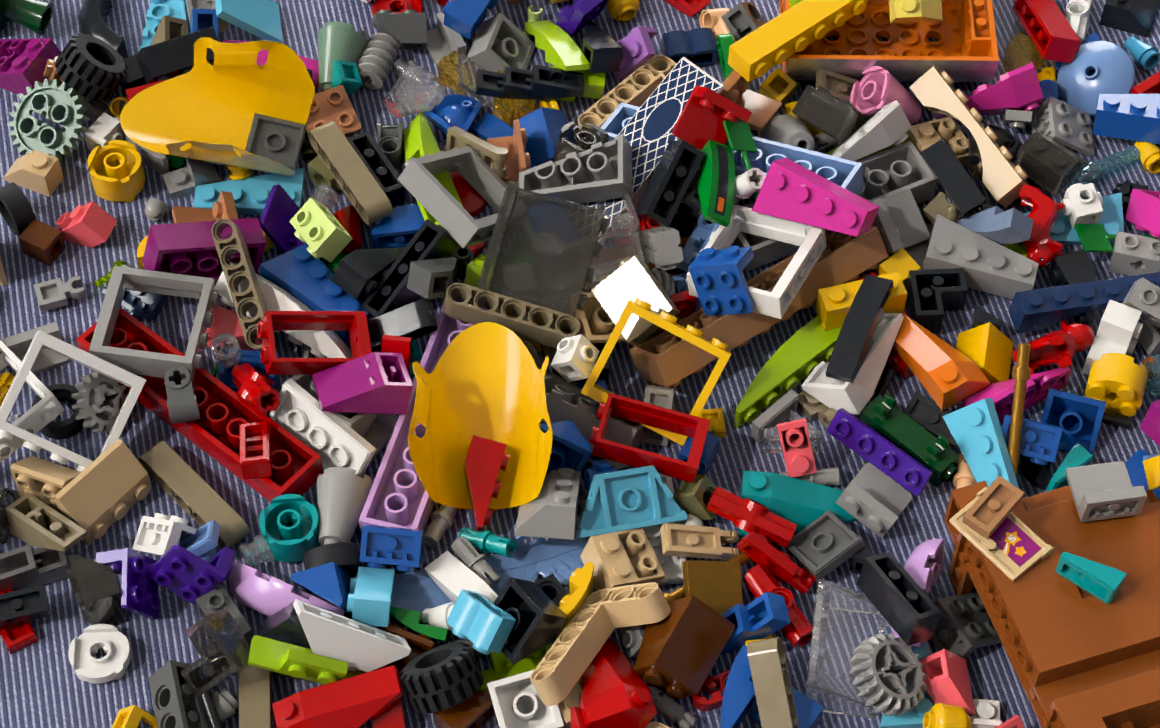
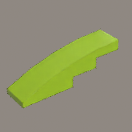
(558, 46)

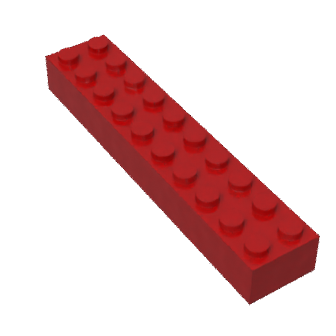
(221, 411)

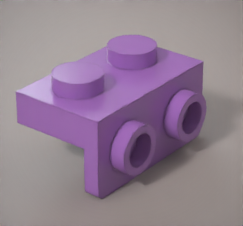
(636, 50)

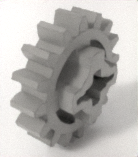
(98, 403)

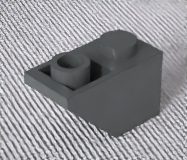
(406, 27)
(431, 276)

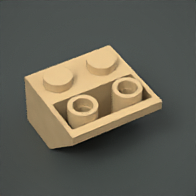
(928, 133)
(41, 479)
(622, 559)

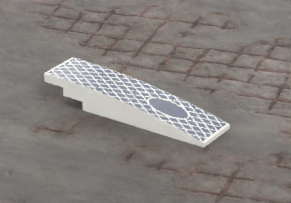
(652, 129)

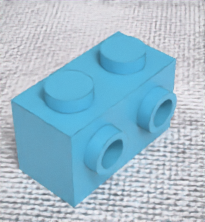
(371, 596)

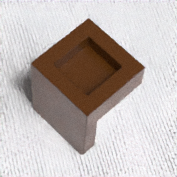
(42, 242)

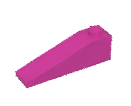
(1014, 91)
(1036, 391)

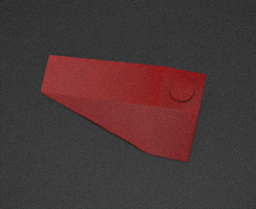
(614, 692)

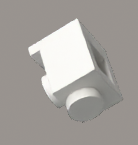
(103, 130)

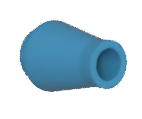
(1143, 53)

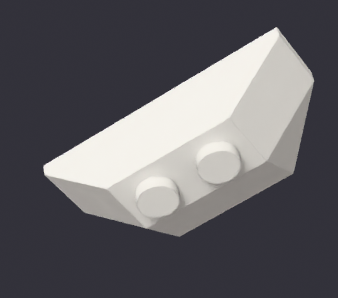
(348, 639)

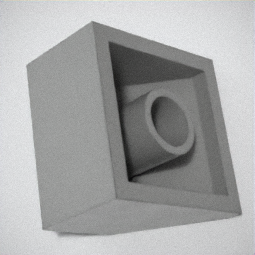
(501, 45)

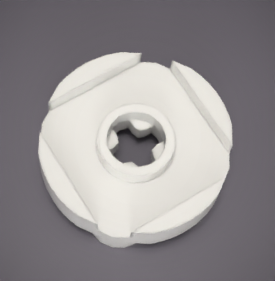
(103, 669)

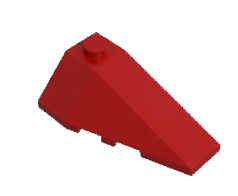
(340, 703)

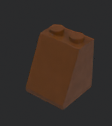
(683, 647)

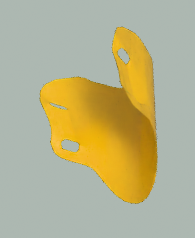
(213, 107)
(487, 390)

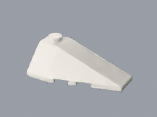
(880, 131)
(855, 395)

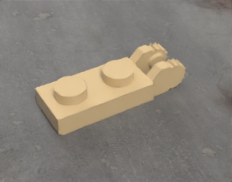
(698, 541)

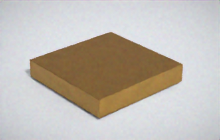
(713, 583)

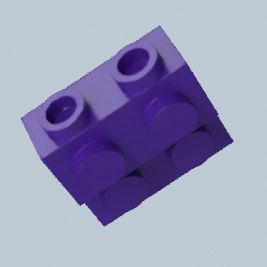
(575, 18)

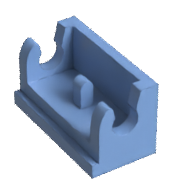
(697, 241)

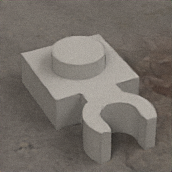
(54, 293)

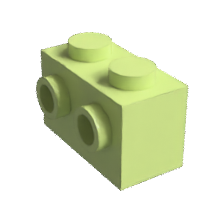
(320, 230)

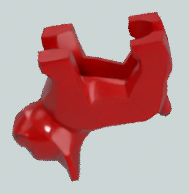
(1044, 215)
(1058, 346)

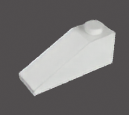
(454, 576)

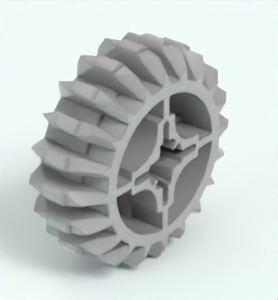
(888, 674)

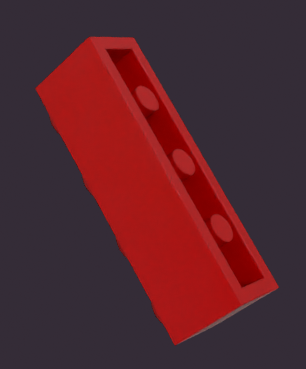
(1048, 29)

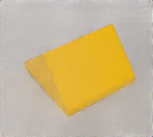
(988, 349)

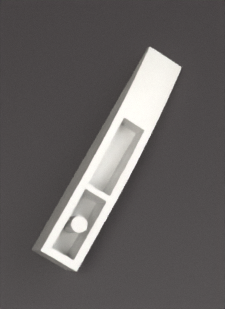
(277, 299)

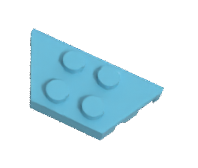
(628, 502)

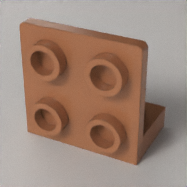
(761, 106)
(336, 107)
(518, 158)
(221, 209)

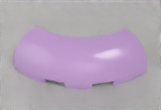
(924, 567)
(268, 593)

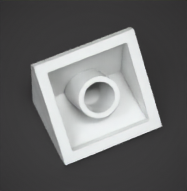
(519, 704)

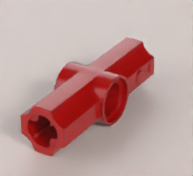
(255, 387)
(751, 516)
(760, 581)

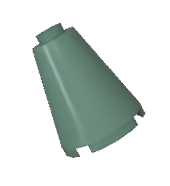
(337, 42)

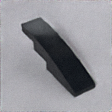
(536, 84)
(858, 328)

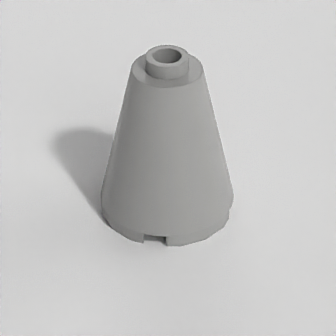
(790, 131)
(340, 503)

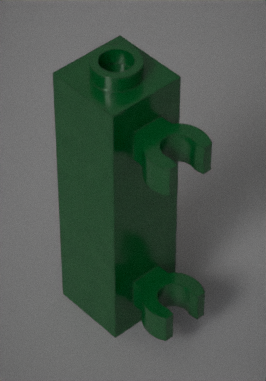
(911, 438)

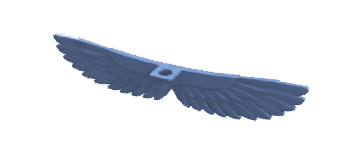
(558, 556)

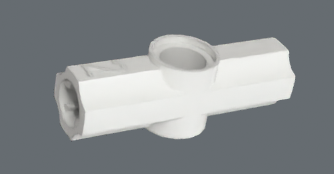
(1078, 16)

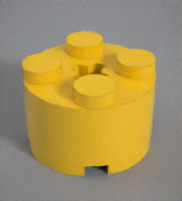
(116, 171)
(1117, 382)

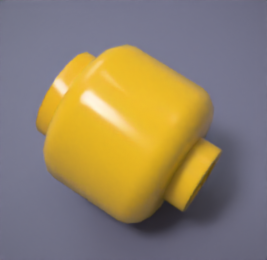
(623, 9)
(946, 716)

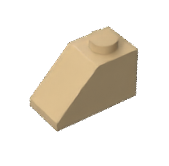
(36, 172)

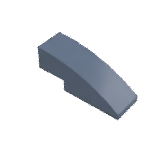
(1000, 225)

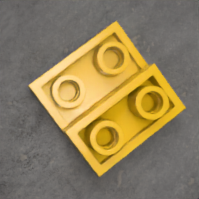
(579, 589)

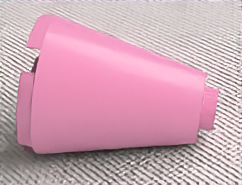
(879, 89)

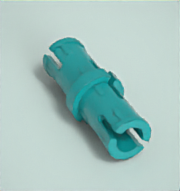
(489, 543)

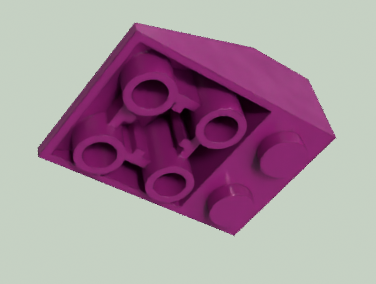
(24, 62)
(366, 385)

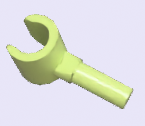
(533, 16)

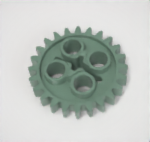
(58, 99)

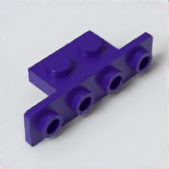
(879, 452)

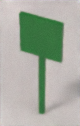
(741, 140)
(1095, 238)

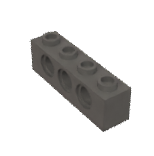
(174, 700)

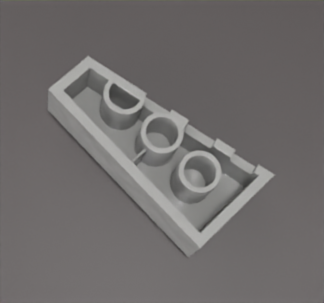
(587, 176)
(985, 263)
(568, 403)

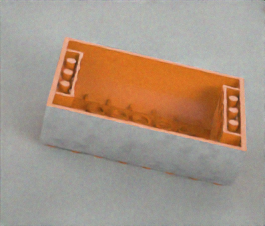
(963, 49)

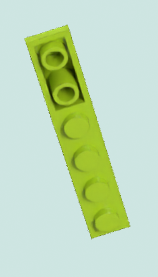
(419, 142)
(786, 369)

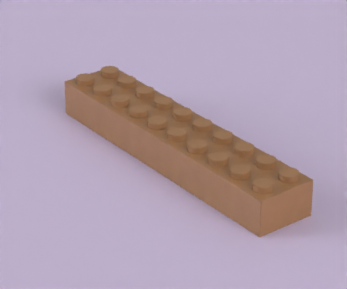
(669, 359)

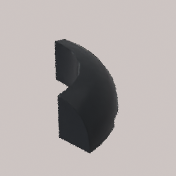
(93, 22)

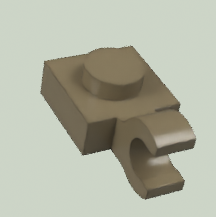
(815, 409)

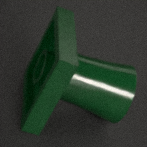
(28, 13)

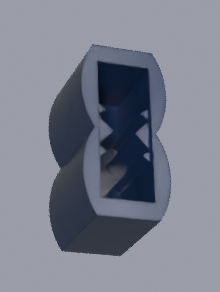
(695, 45)

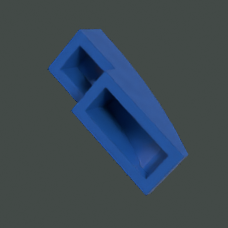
(756, 620)
(738, 692)

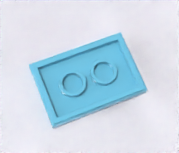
(253, 16)

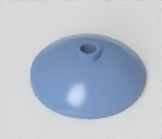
(1112, 75)

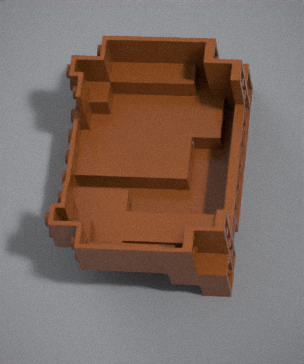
(1069, 649)

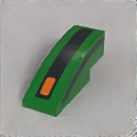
(717, 183)

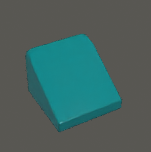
(346, 74)

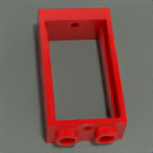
(350, 321)
(656, 417)

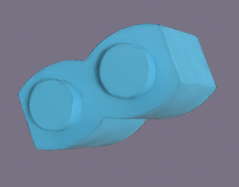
(480, 622)

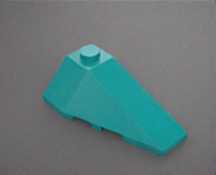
(792, 498)

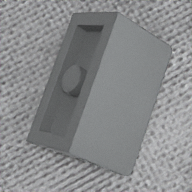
(443, 41)
(46, 358)

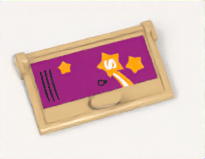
(1014, 543)

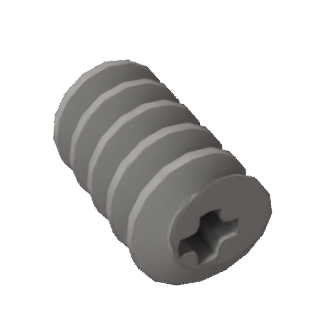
(377, 60)

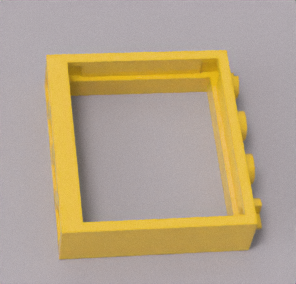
(667, 322)

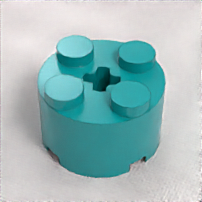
(289, 527)

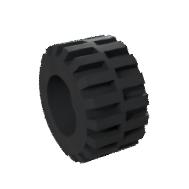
(91, 67)
(441, 678)

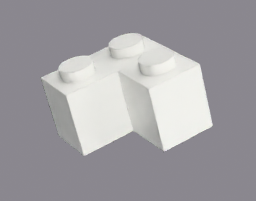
(1116, 333)

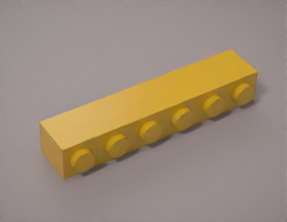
(789, 34)

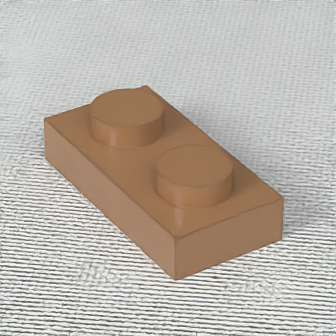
(993, 507)

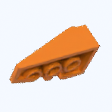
(937, 365)

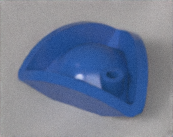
(454, 111)

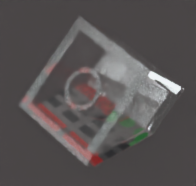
(414, 92)

